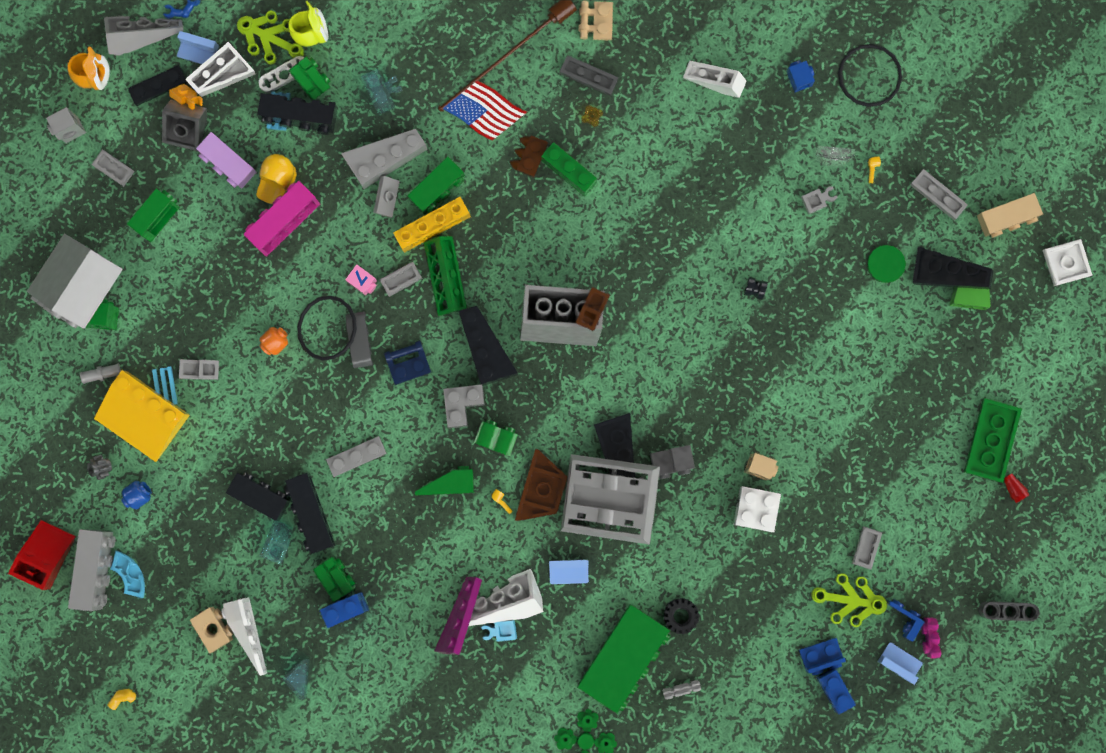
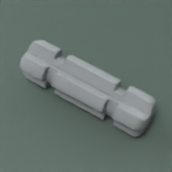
(681, 689)

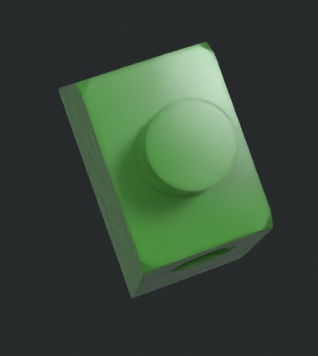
(971, 298)

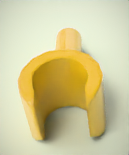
(873, 162)
(497, 496)

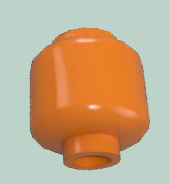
(273, 341)

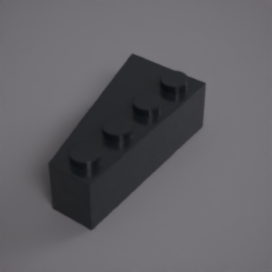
(297, 113)
(487, 353)

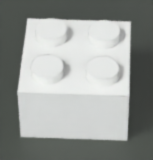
(757, 509)

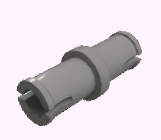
(100, 373)

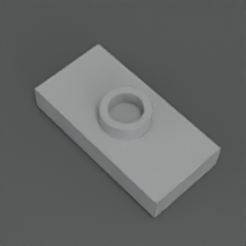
(113, 168)
(386, 196)
(400, 279)
(867, 548)

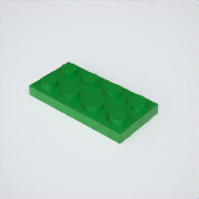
(992, 440)

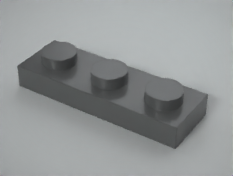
(588, 75)

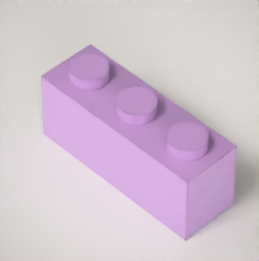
(225, 161)

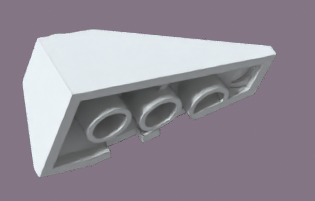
(513, 602)
(242, 623)

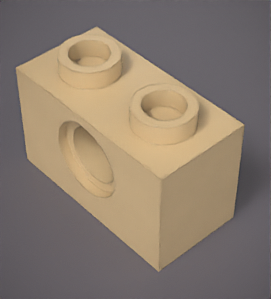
(761, 466)
(202, 624)

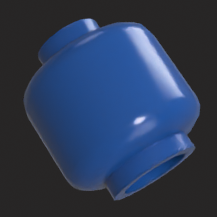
(136, 495)

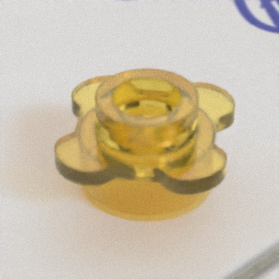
(592, 111)

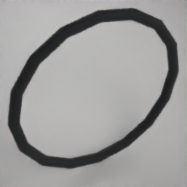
(879, 48)
(352, 335)

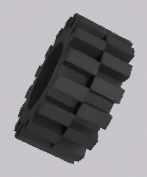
(669, 612)

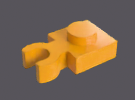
(184, 94)

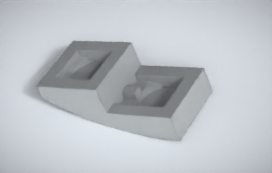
(199, 369)

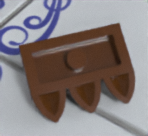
(530, 155)

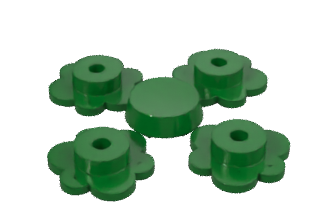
(586, 740)

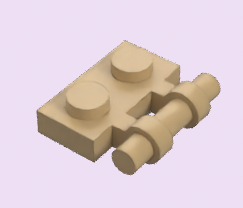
(602, 20)

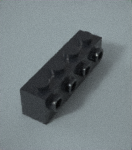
(310, 513)

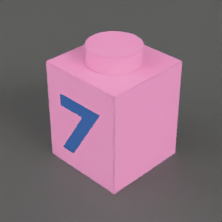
(361, 280)

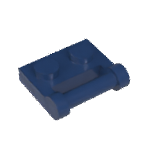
(408, 369)

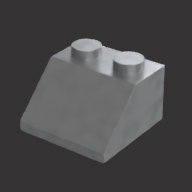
(183, 125)

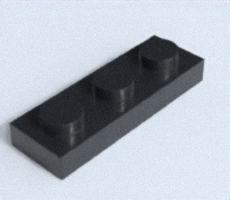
(157, 85)

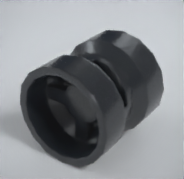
(756, 288)

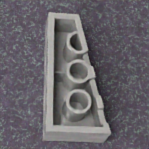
(384, 156)

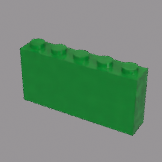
(624, 659)

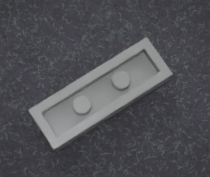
(938, 194)
(356, 456)

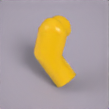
(120, 696)

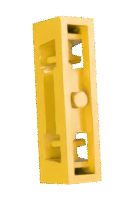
(432, 224)

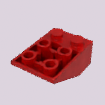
(42, 556)

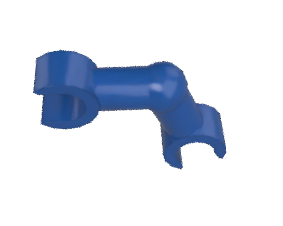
(179, 12)

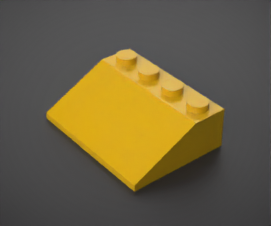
(140, 415)

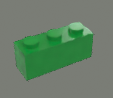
(569, 169)
(436, 186)

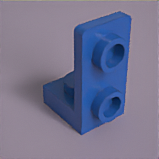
(911, 628)

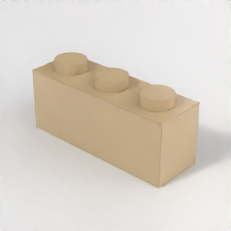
(1010, 215)

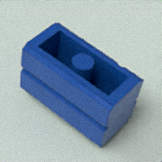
(835, 691)

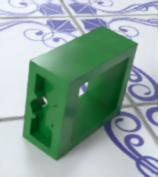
(154, 214)

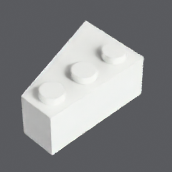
(220, 71)

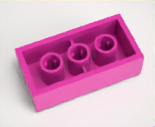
(282, 218)

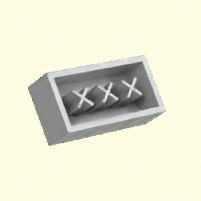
(91, 570)

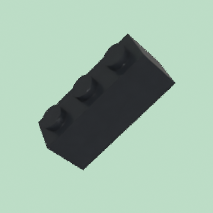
(258, 496)

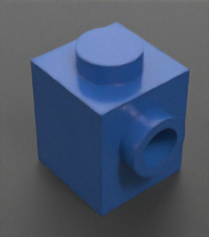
(800, 75)

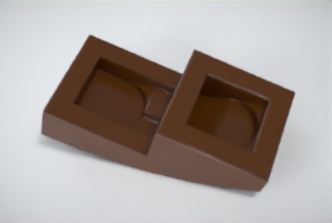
(592, 309)

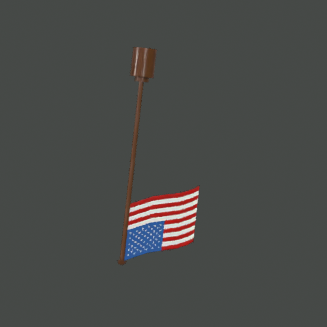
(484, 107)

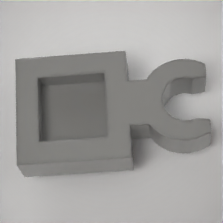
(816, 201)

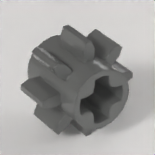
(99, 467)

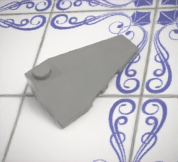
(126, 35)

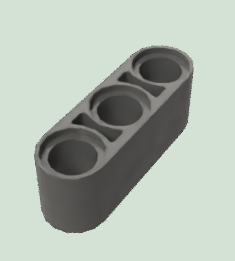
(361, 347)
(1017, 614)

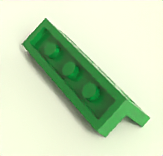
(448, 274)

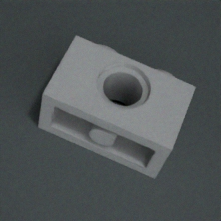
(65, 125)

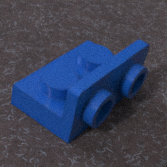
(822, 656)

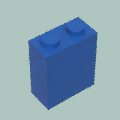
(344, 610)

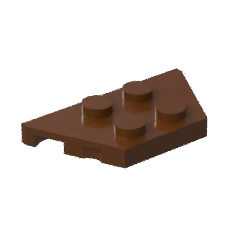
(542, 489)

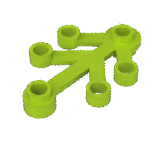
(267, 36)
(852, 600)

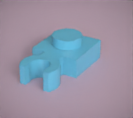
(502, 630)

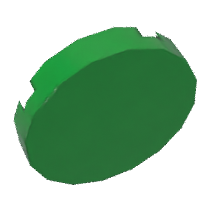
(886, 264)

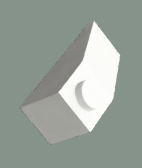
(716, 78)

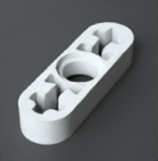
(269, 76)

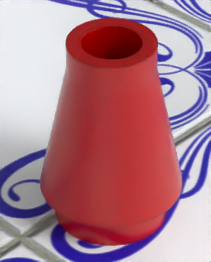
(1015, 488)

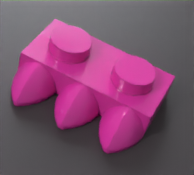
(932, 638)

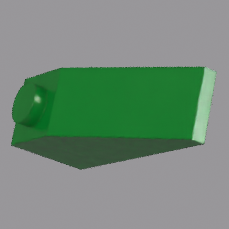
(454, 482)

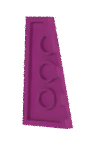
(458, 621)

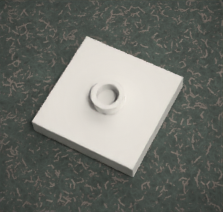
(1067, 262)

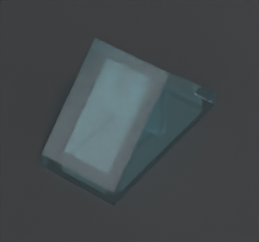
(298, 679)

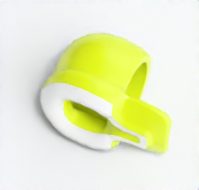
(308, 27)

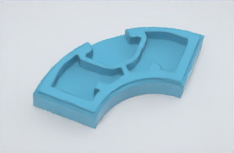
(130, 574)

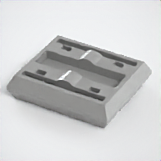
(610, 499)

